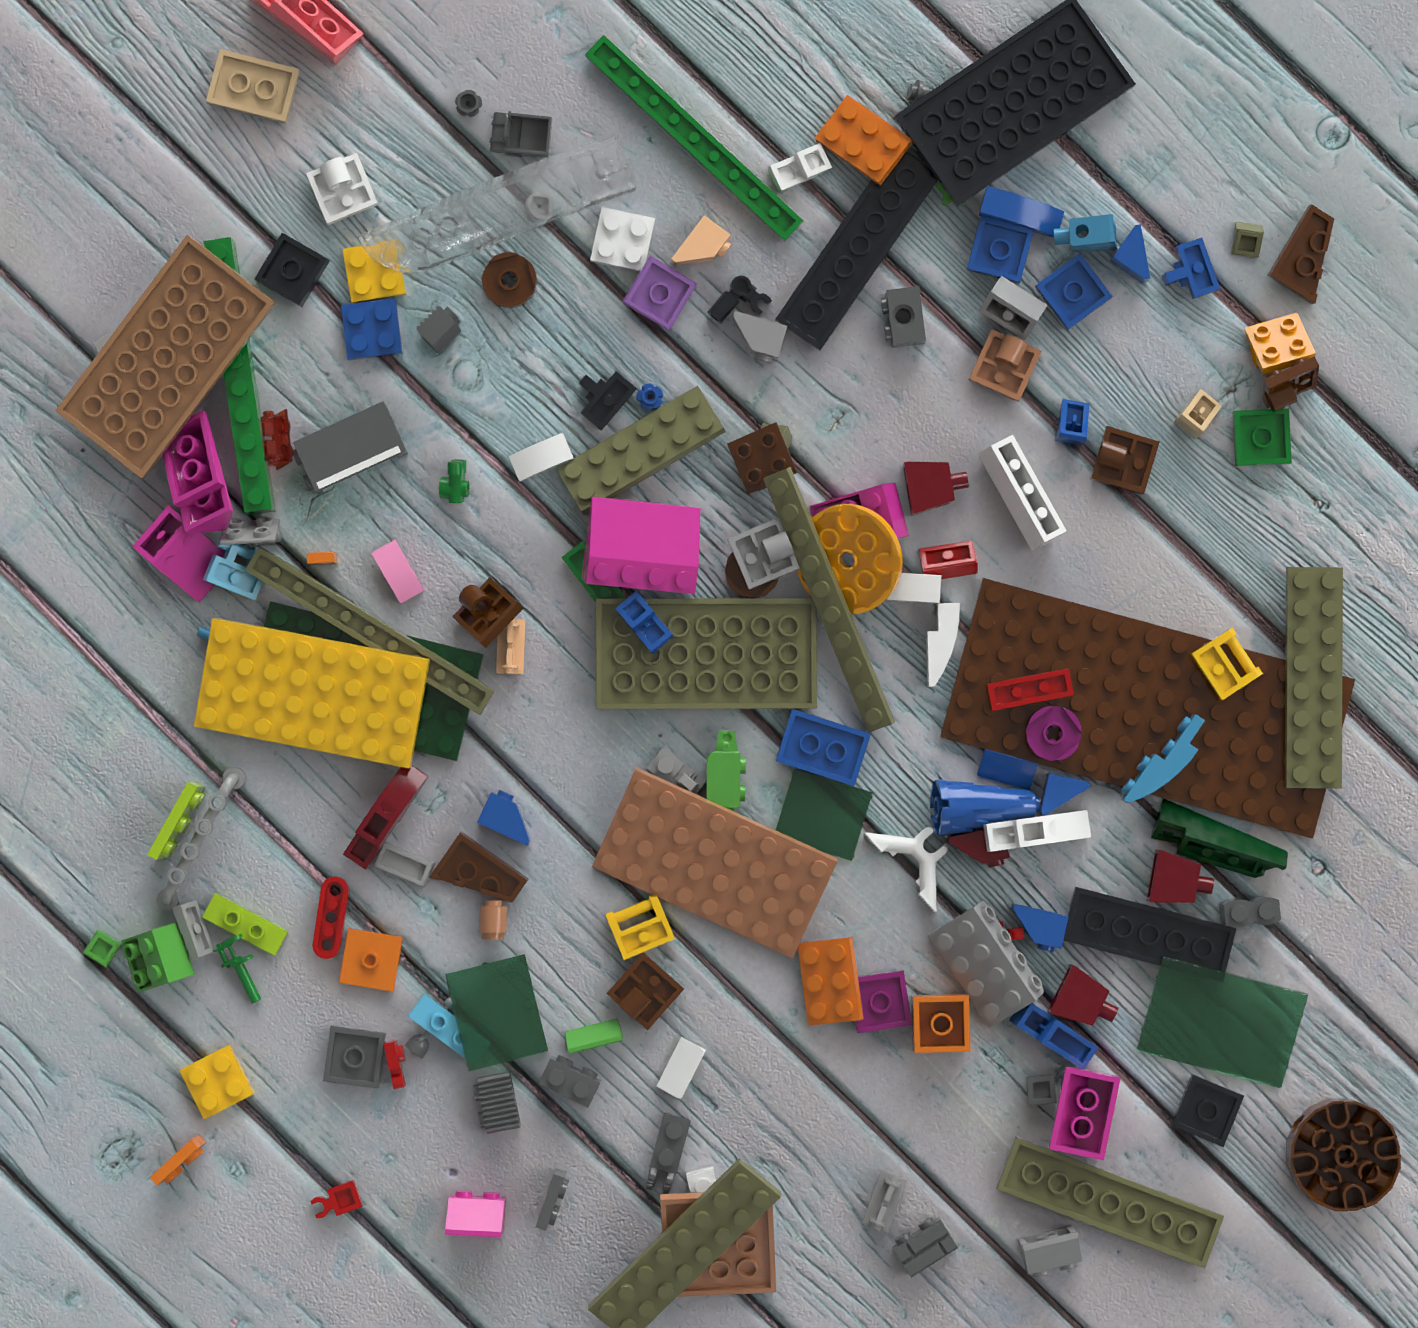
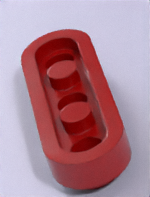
(324, 928)

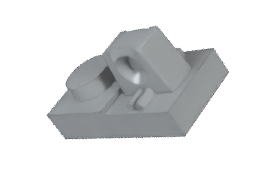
(675, 771)
(193, 929)

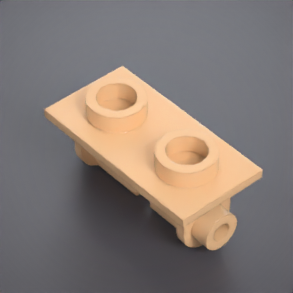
(511, 648)

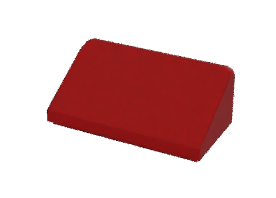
(949, 560)

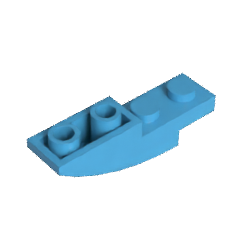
(1159, 771)

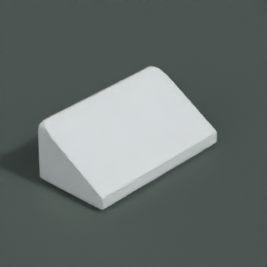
(681, 1068)

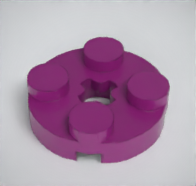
(1068, 736)

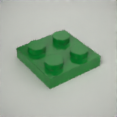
(1262, 437)

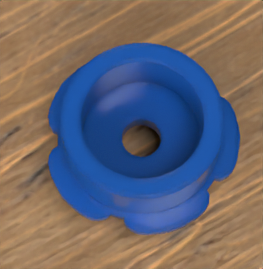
(655, 402)

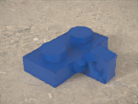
(1193, 269)

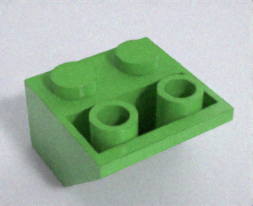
(157, 957)

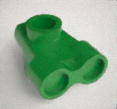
(454, 486)

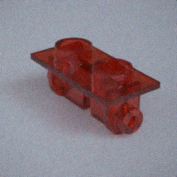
(279, 449)

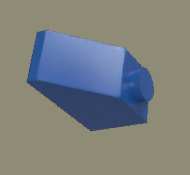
(504, 817)
(1042, 926)

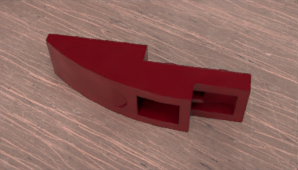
(385, 815)

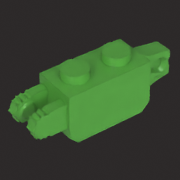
(724, 772)

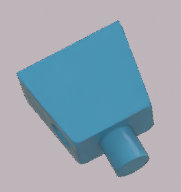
(1100, 235)

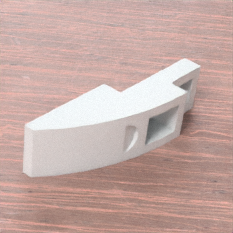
(1037, 830)

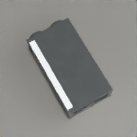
(348, 447)

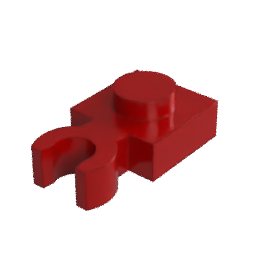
(395, 1056)
(341, 1199)

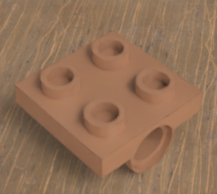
(1005, 365)

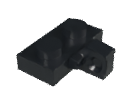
(605, 398)

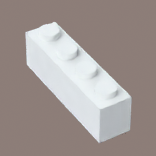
(1022, 492)

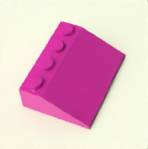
(642, 545)

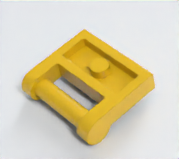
(1219, 669)
(643, 935)

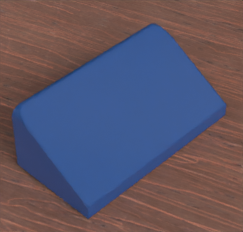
(1007, 769)

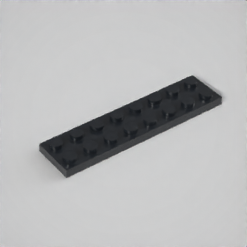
(856, 250)

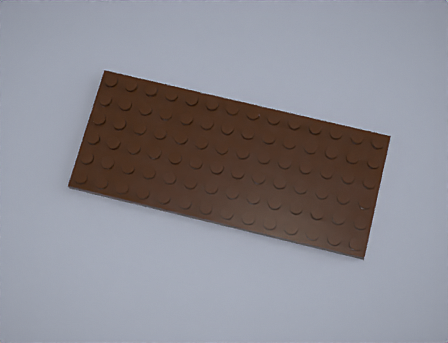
(1130, 696)

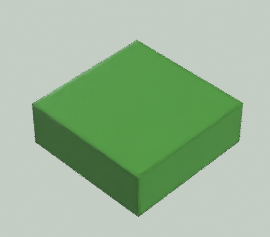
(102, 948)

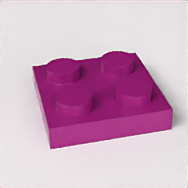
(883, 1002)

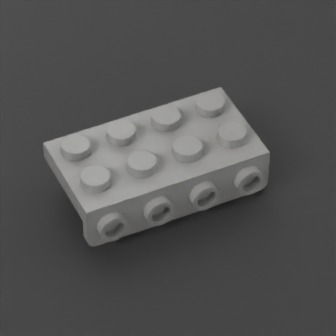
(987, 963)

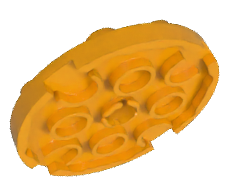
(875, 552)

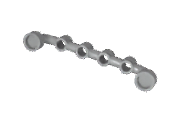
(232, 779)

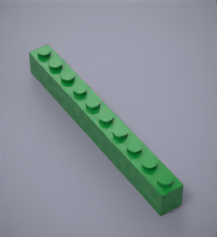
(245, 411)

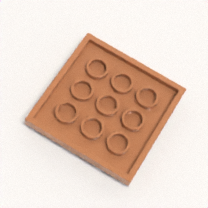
(740, 1269)

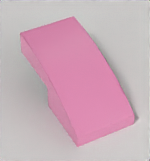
(397, 571)

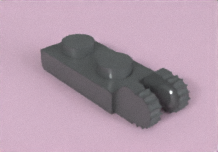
(668, 1149)

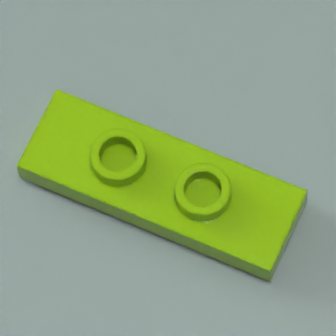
(241, 920)

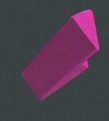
(197, 478)

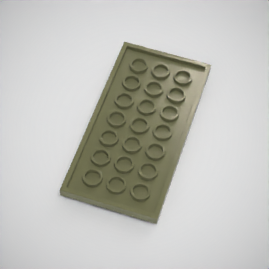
(720, 655)

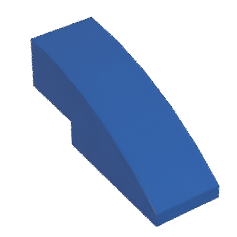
(1020, 211)
(1054, 1035)

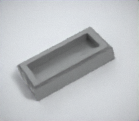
(403, 864)

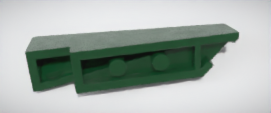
(1215, 842)

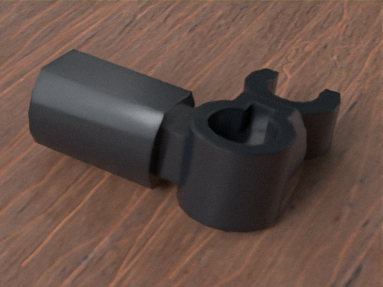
(739, 288)

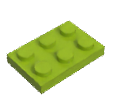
(177, 821)

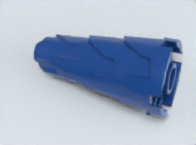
(968, 806)

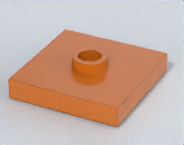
(371, 959)

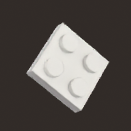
(622, 239)

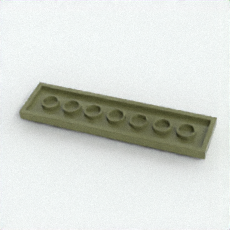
(1313, 677)
(1110, 1202)
(685, 1248)

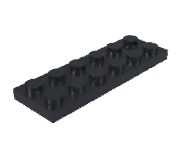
(1145, 931)

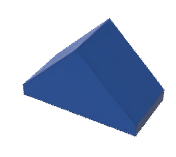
(1132, 256)
(1072, 422)
(1059, 790)

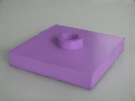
(659, 292)

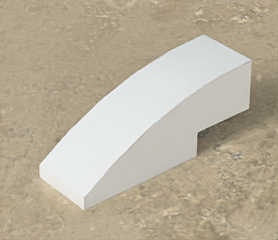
(917, 589)
(941, 642)

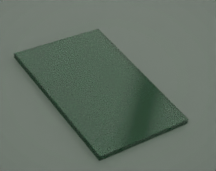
(1222, 1022)

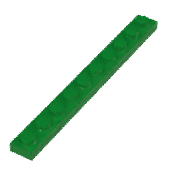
(694, 138)

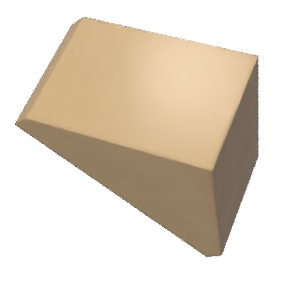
(1198, 414)

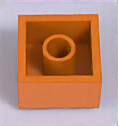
(940, 1023)

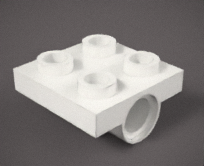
(342, 188)

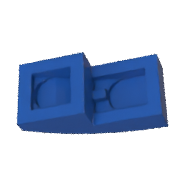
(644, 622)

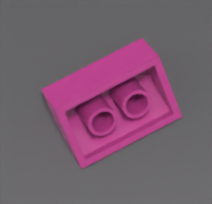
(1084, 1113)

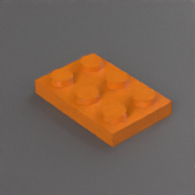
(863, 140)
(830, 981)

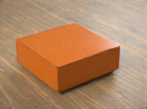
(321, 558)

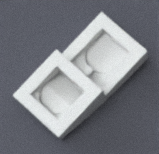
(799, 168)
(541, 457)

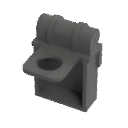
(521, 134)

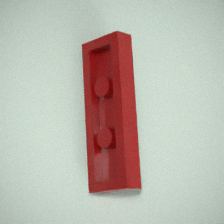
(1030, 689)

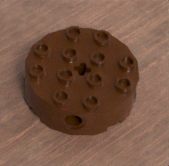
(1339, 1182)

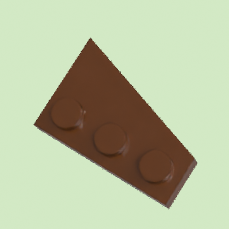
(1303, 254)
(476, 868)

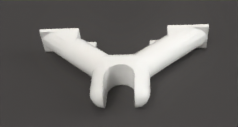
(926, 860)

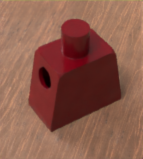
(931, 485)
(1176, 879)
(1081, 998)

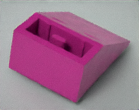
(881, 499)
(179, 554)

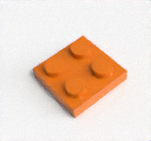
(172, 1168)

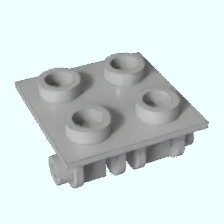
(262, 530)

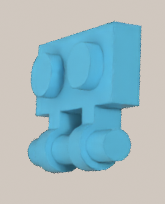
(230, 575)

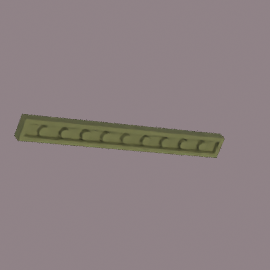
(829, 600)
(366, 627)

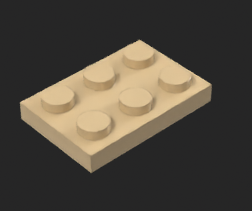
(253, 86)

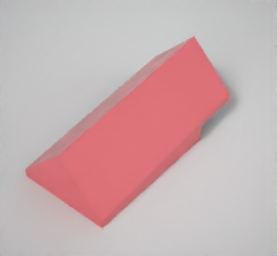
(316, 24)

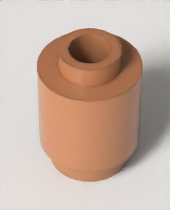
(493, 920)

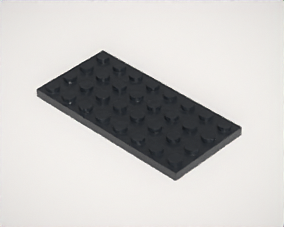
(1014, 101)

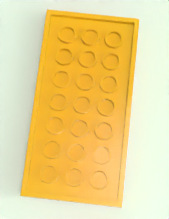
(311, 692)

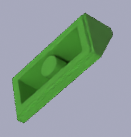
(593, 1036)

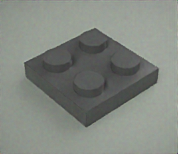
(354, 1056)
(549, 1209)

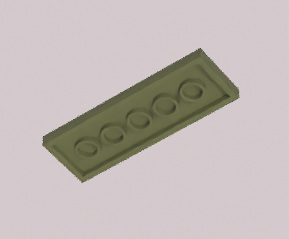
(641, 449)

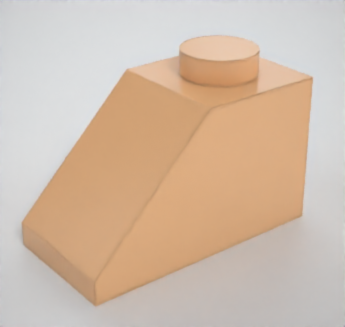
(703, 244)

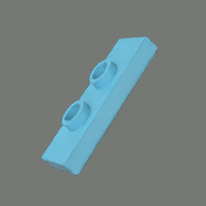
(437, 1022)

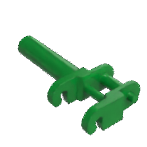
(238, 964)

